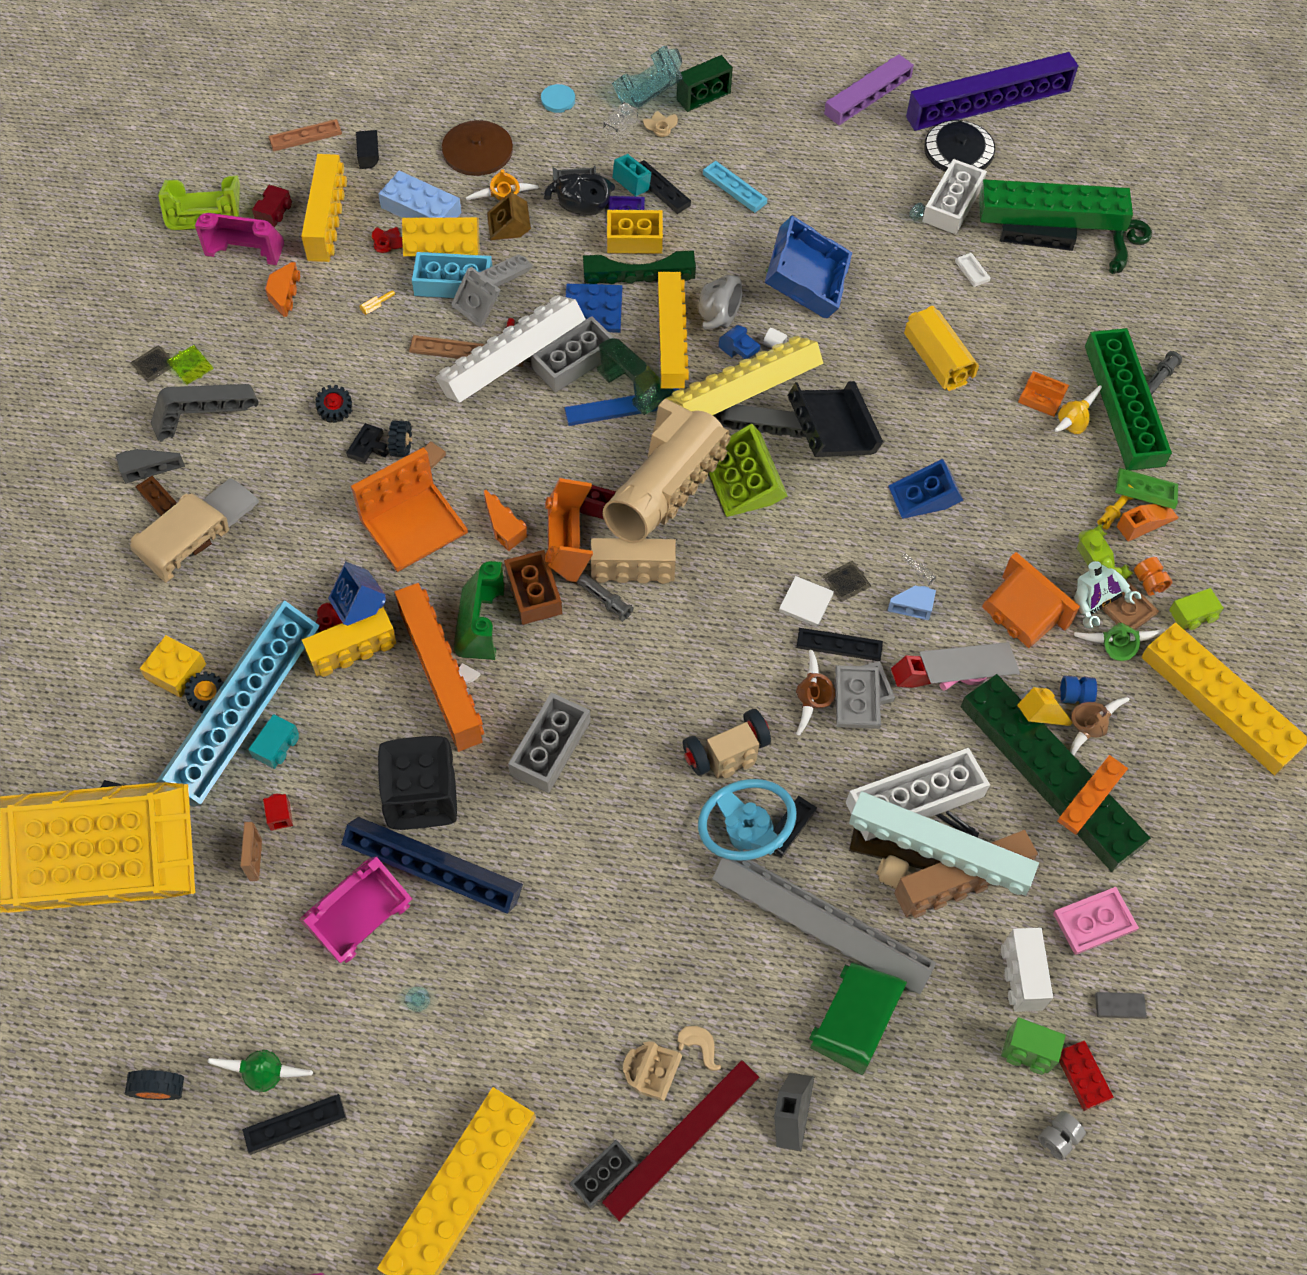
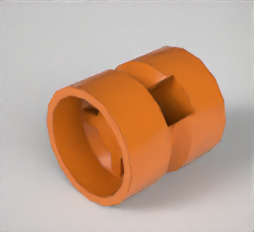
(1151, 575)

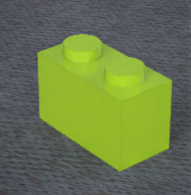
(1196, 609)

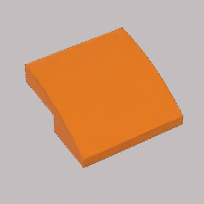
(1045, 388)

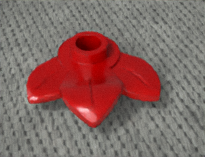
(386, 240)
(327, 617)

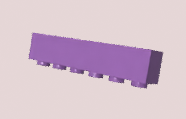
(868, 89)

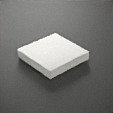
(806, 601)

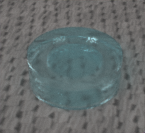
(917, 211)
(417, 999)

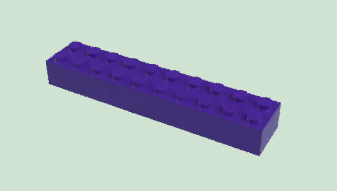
(991, 91)

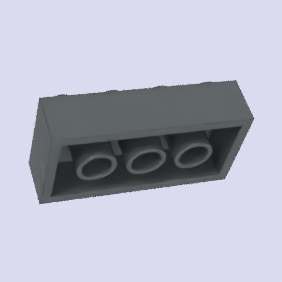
(603, 1174)

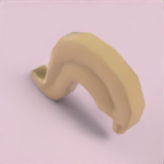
(701, 1037)

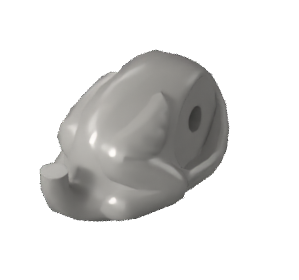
(720, 301)

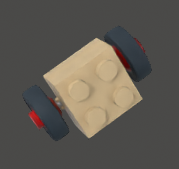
(730, 749)

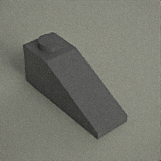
(144, 463)

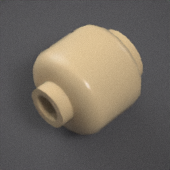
(892, 870)

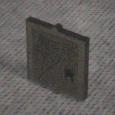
(152, 363)
(846, 581)

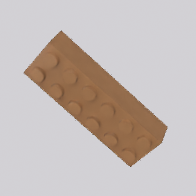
(942, 883)

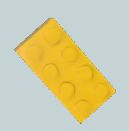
(441, 235)
(346, 644)

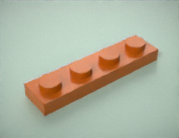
(1092, 794)

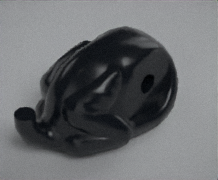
(581, 192)

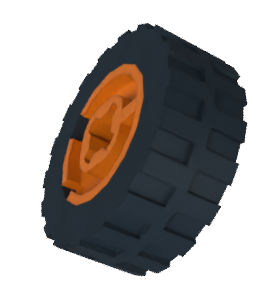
(154, 1085)

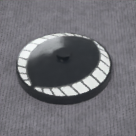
(961, 142)

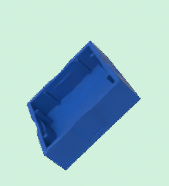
(808, 267)

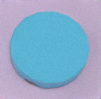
(558, 98)

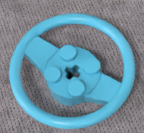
(746, 823)

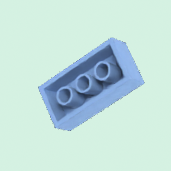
(417, 199)

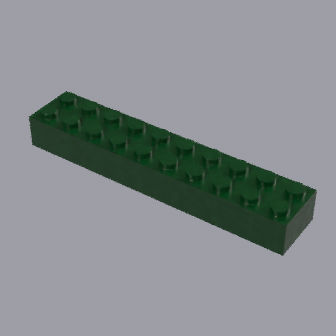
(1052, 770)

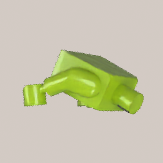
(1095, 548)

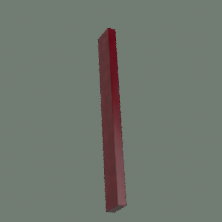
(680, 1141)

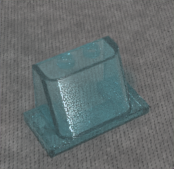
(659, 77)

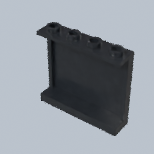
(1040, 236)
(835, 421)

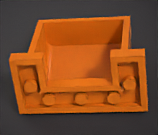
(1029, 603)

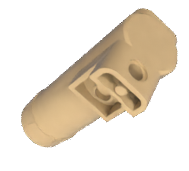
(679, 458)

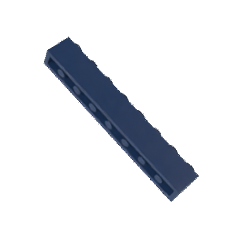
(432, 864)

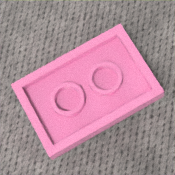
(1095, 920)

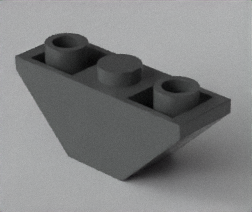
(792, 1111)

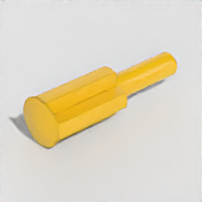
(375, 302)

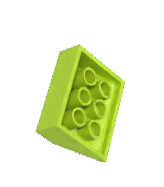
(747, 474)

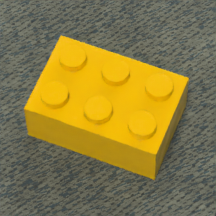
(635, 231)

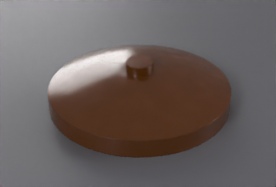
(477, 148)

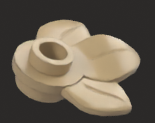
(660, 124)

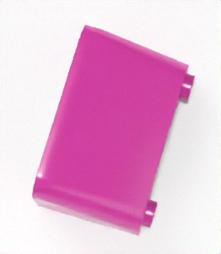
(219, 230)
(355, 909)

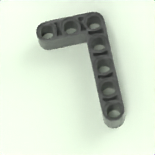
(197, 399)

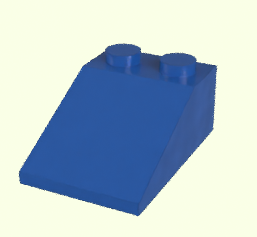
(926, 491)

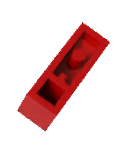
(910, 672)

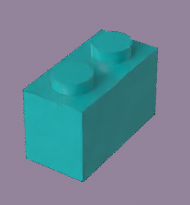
(631, 175)
(274, 741)

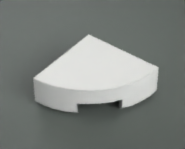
(468, 673)

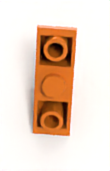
(282, 286)

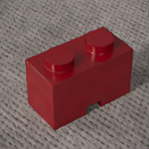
(273, 205)

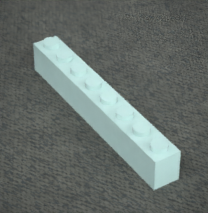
(943, 843)

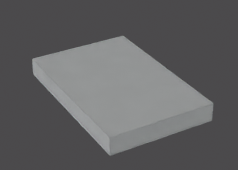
(857, 697)

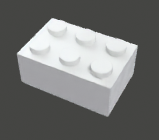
(1027, 970)

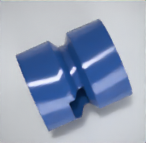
(1078, 690)

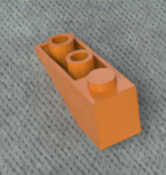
(1144, 520)
(506, 527)

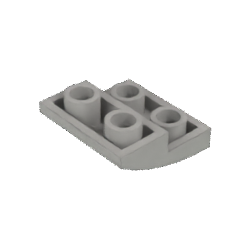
(232, 500)

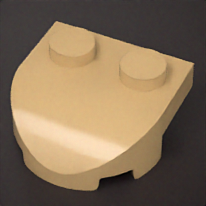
(651, 1069)

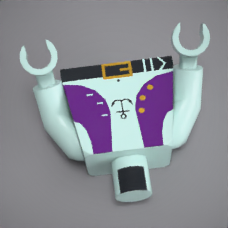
(1098, 589)

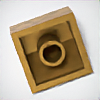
(509, 218)

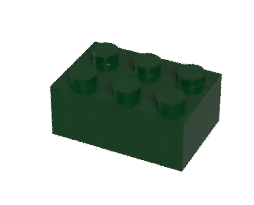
(704, 83)

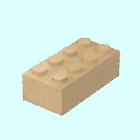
(626, 561)

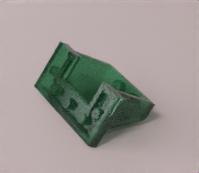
(620, 360)

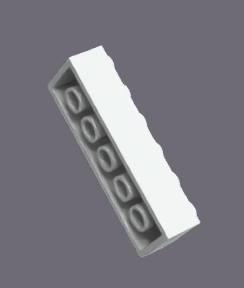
(929, 787)

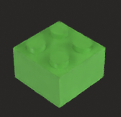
(1033, 1046)

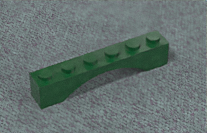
(604, 270)

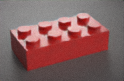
(1084, 1076)

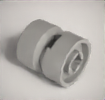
(1062, 1135)

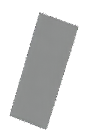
(969, 662)

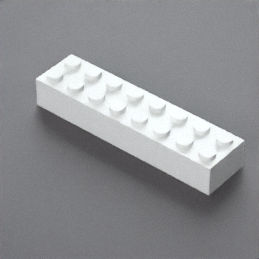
(509, 348)

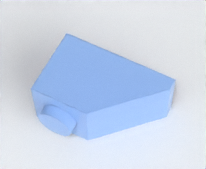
(914, 602)

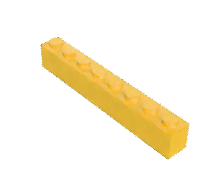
(671, 332)

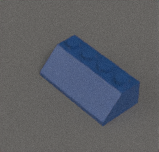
(356, 594)

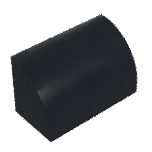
(367, 148)

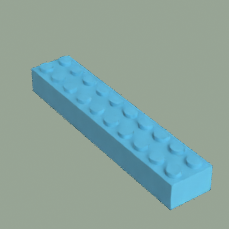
(239, 702)

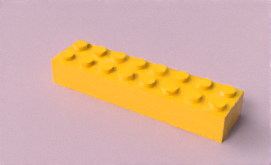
(1225, 698)
(459, 1188)

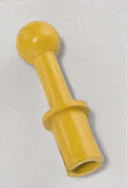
(1113, 512)

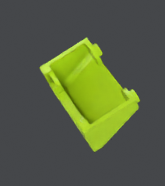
(182, 209)

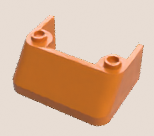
(564, 529)

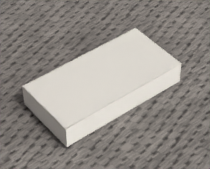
(972, 269)

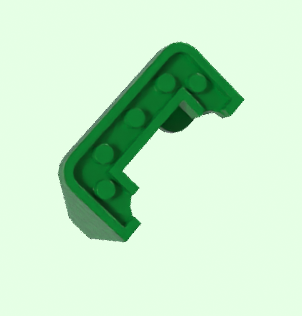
(473, 632)
(857, 1016)

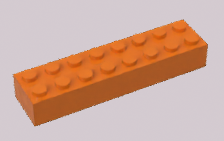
(440, 667)

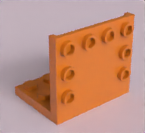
(406, 511)

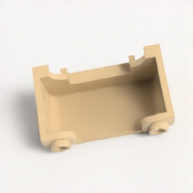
(178, 535)

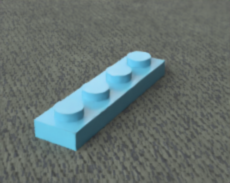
(735, 186)

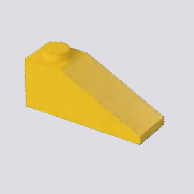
(1042, 707)

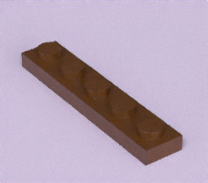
(161, 501)

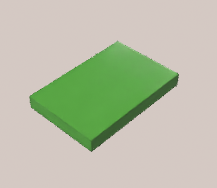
(1147, 488)

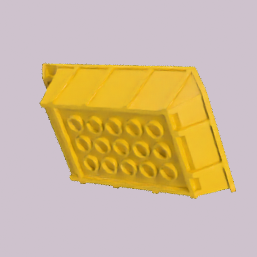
(95, 846)

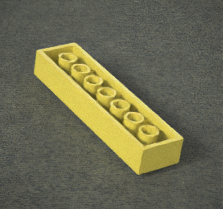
(750, 376)

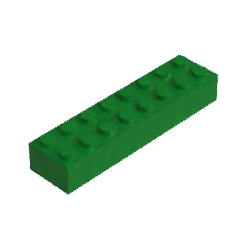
(1055, 205)
(1127, 399)

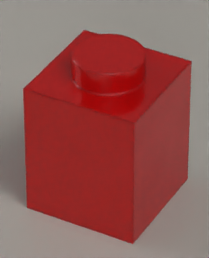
(278, 811)

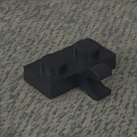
(366, 443)

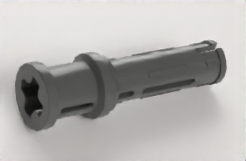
(1164, 370)
(612, 601)

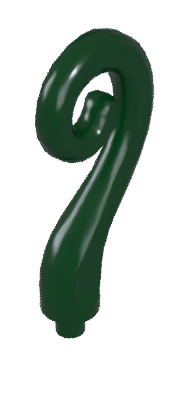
(1121, 257)

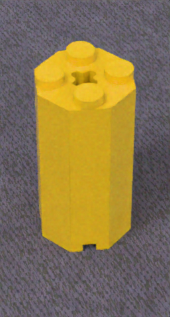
(940, 348)

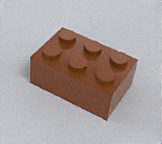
(533, 587)

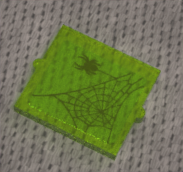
(190, 364)

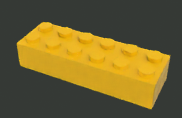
(323, 208)

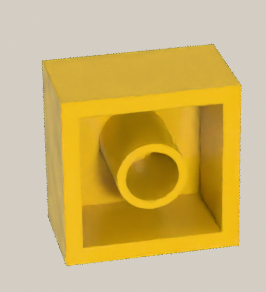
(172, 665)

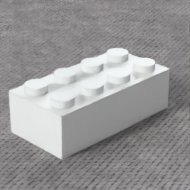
(954, 196)

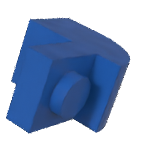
(738, 342)

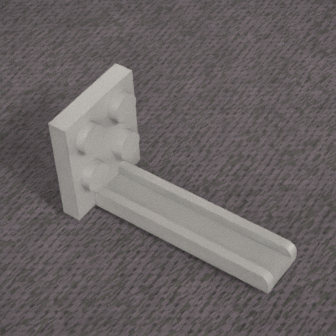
(480, 289)

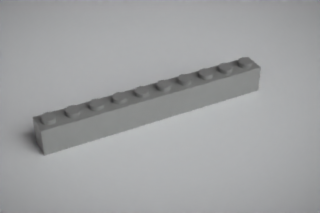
(825, 922)

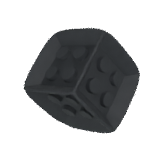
(417, 782)

